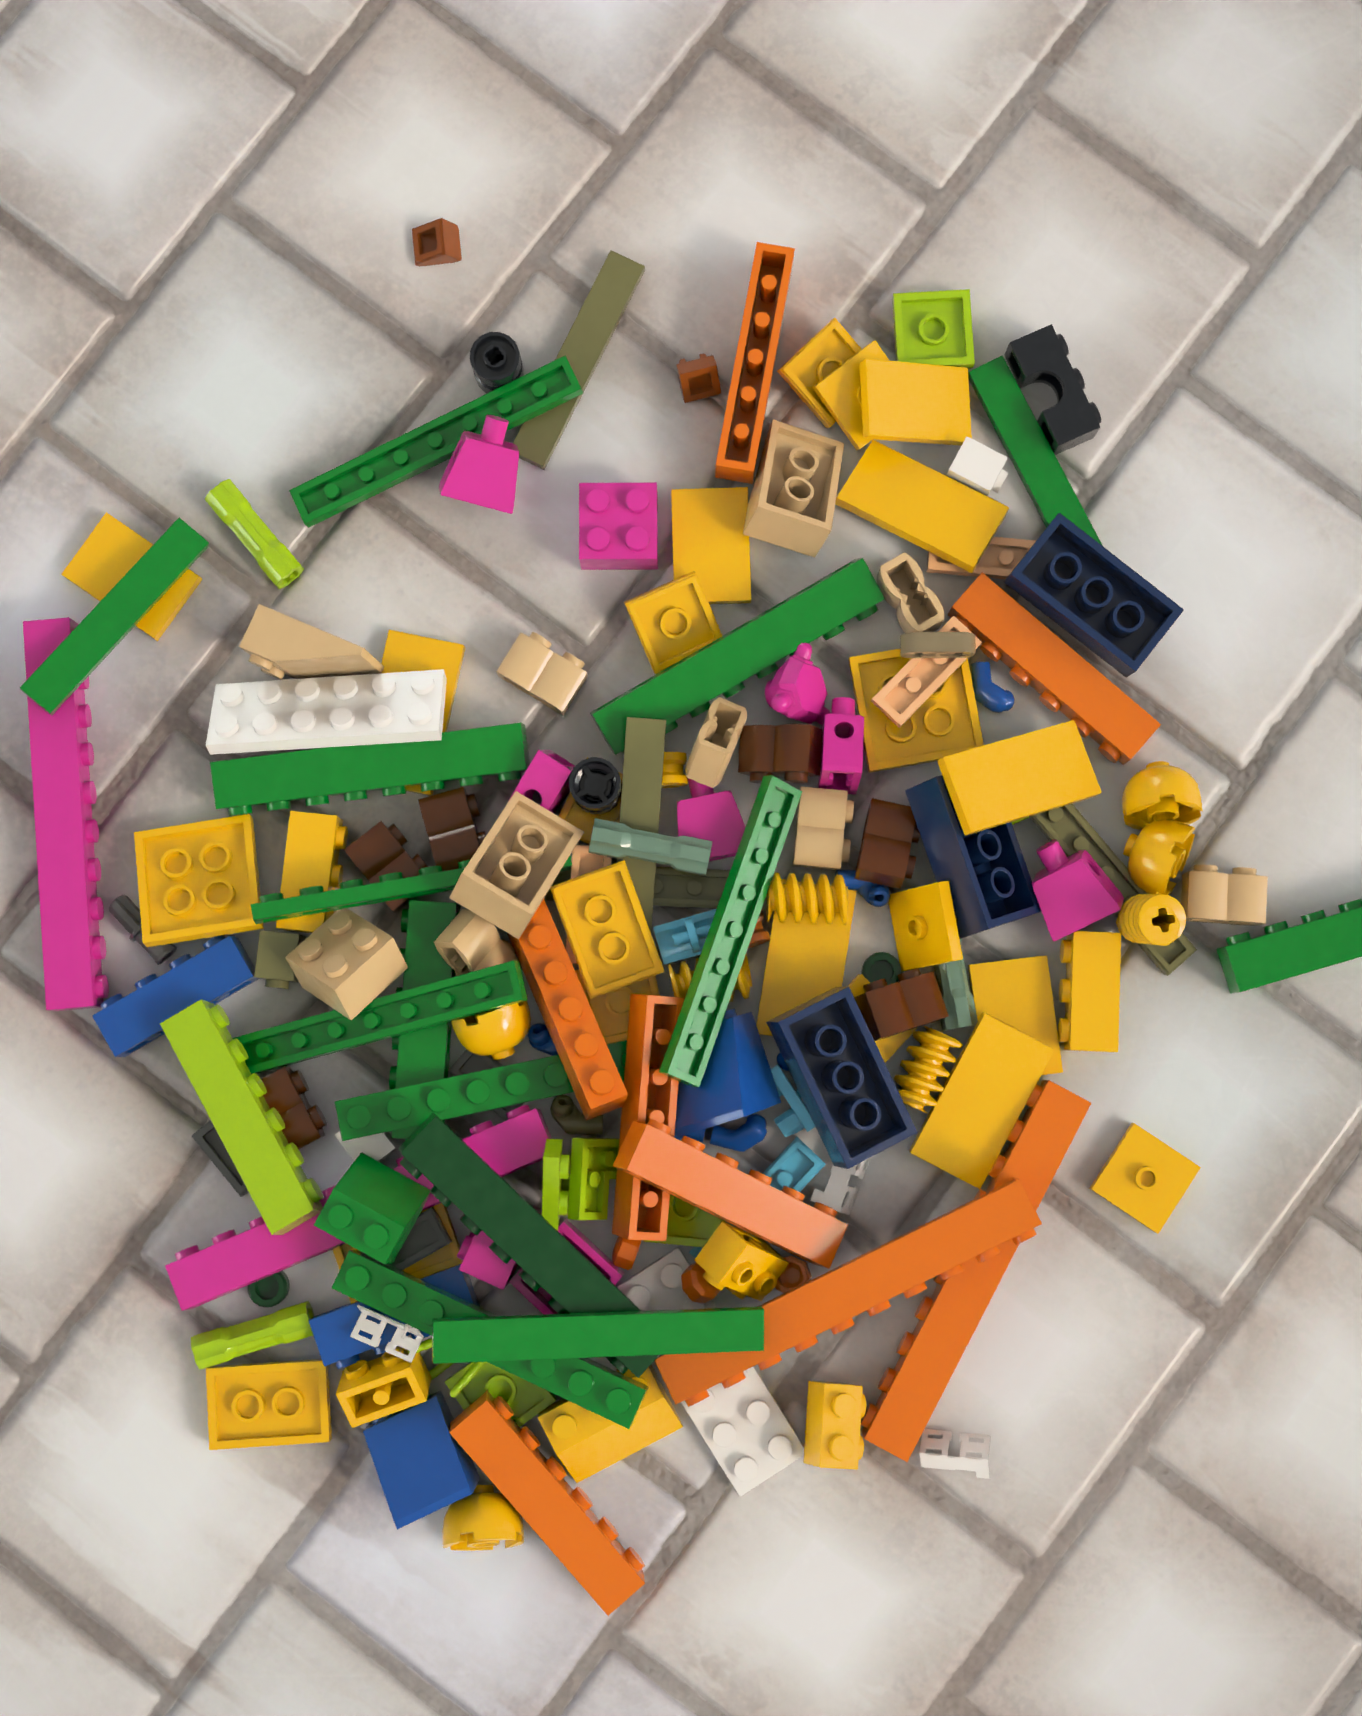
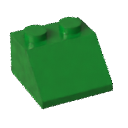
(373, 1208)

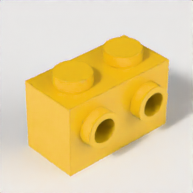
(740, 1263)
(382, 1387)
(834, 1425)

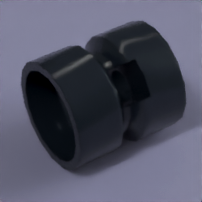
(495, 361)
(595, 785)

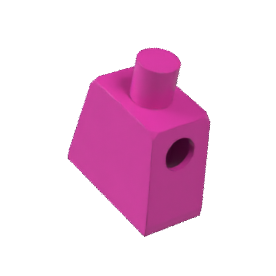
(483, 468)
(842, 747)
(549, 776)
(711, 818)
(1072, 890)

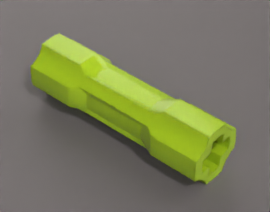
(254, 534)
(253, 1335)

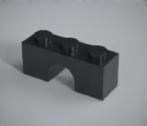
(1044, 359)

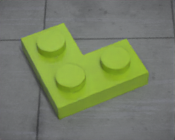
(589, 1177)
(555, 1182)

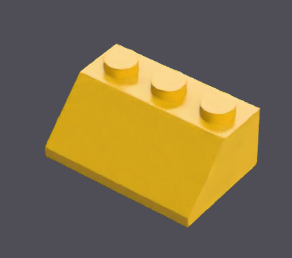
(592, 1443)

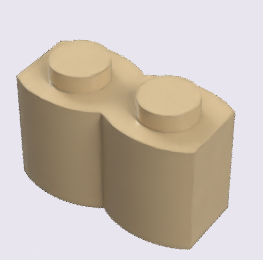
(904, 589)
(542, 673)
(716, 742)
(821, 828)
(1224, 897)
(472, 944)

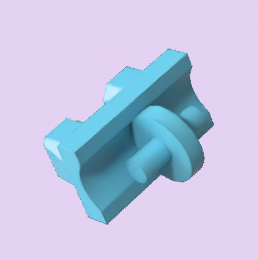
(683, 937)
(797, 1116)

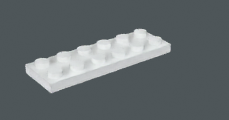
(327, 712)
(736, 1422)

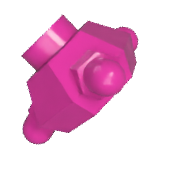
(798, 688)

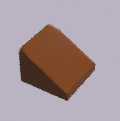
(436, 243)

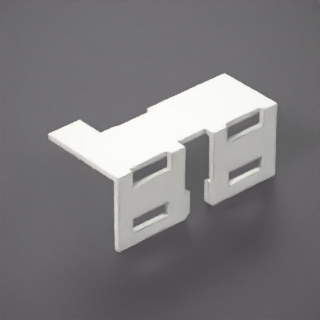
(838, 1187)
(399, 1338)
(946, 1462)

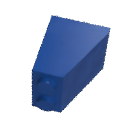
(734, 1081)
(420, 1460)

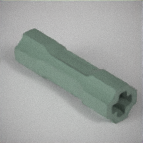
(621, 841)
(956, 995)

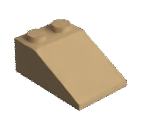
(794, 489)
(300, 650)
(516, 865)

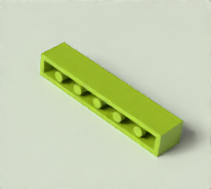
(242, 1116)

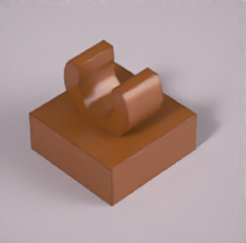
(698, 378)

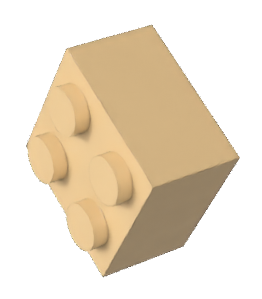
(347, 962)

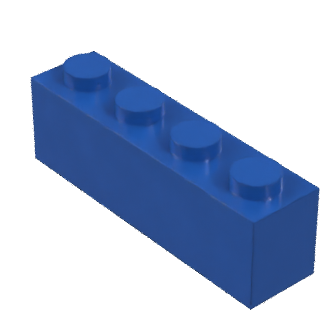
(210, 976)
(335, 1326)

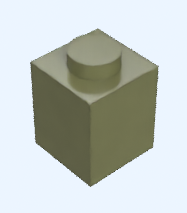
(271, 958)

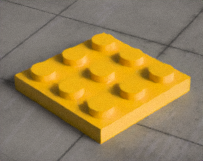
(939, 728)
(197, 880)

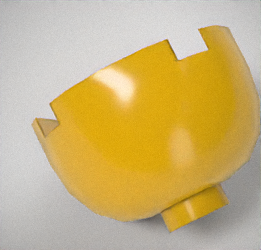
(1161, 794)
(1158, 854)
(494, 1030)
(482, 1522)

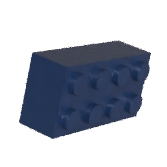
(1093, 595)
(982, 868)
(842, 1077)

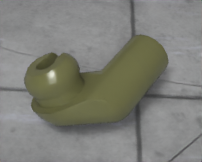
(572, 1120)

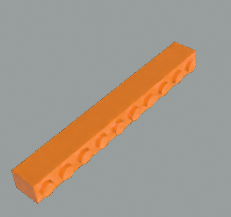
(862, 1286)
(959, 1302)

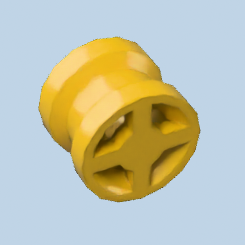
(673, 771)

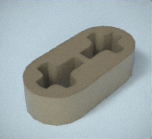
(937, 645)

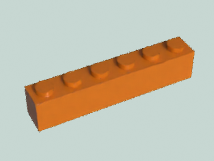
(754, 363)
(1054, 670)
(568, 1016)
(729, 1193)
(638, 1206)
(548, 1502)

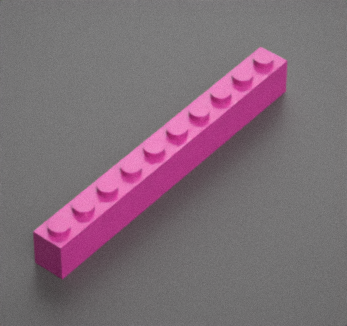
(65, 835)
(256, 1254)

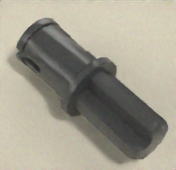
(129, 916)

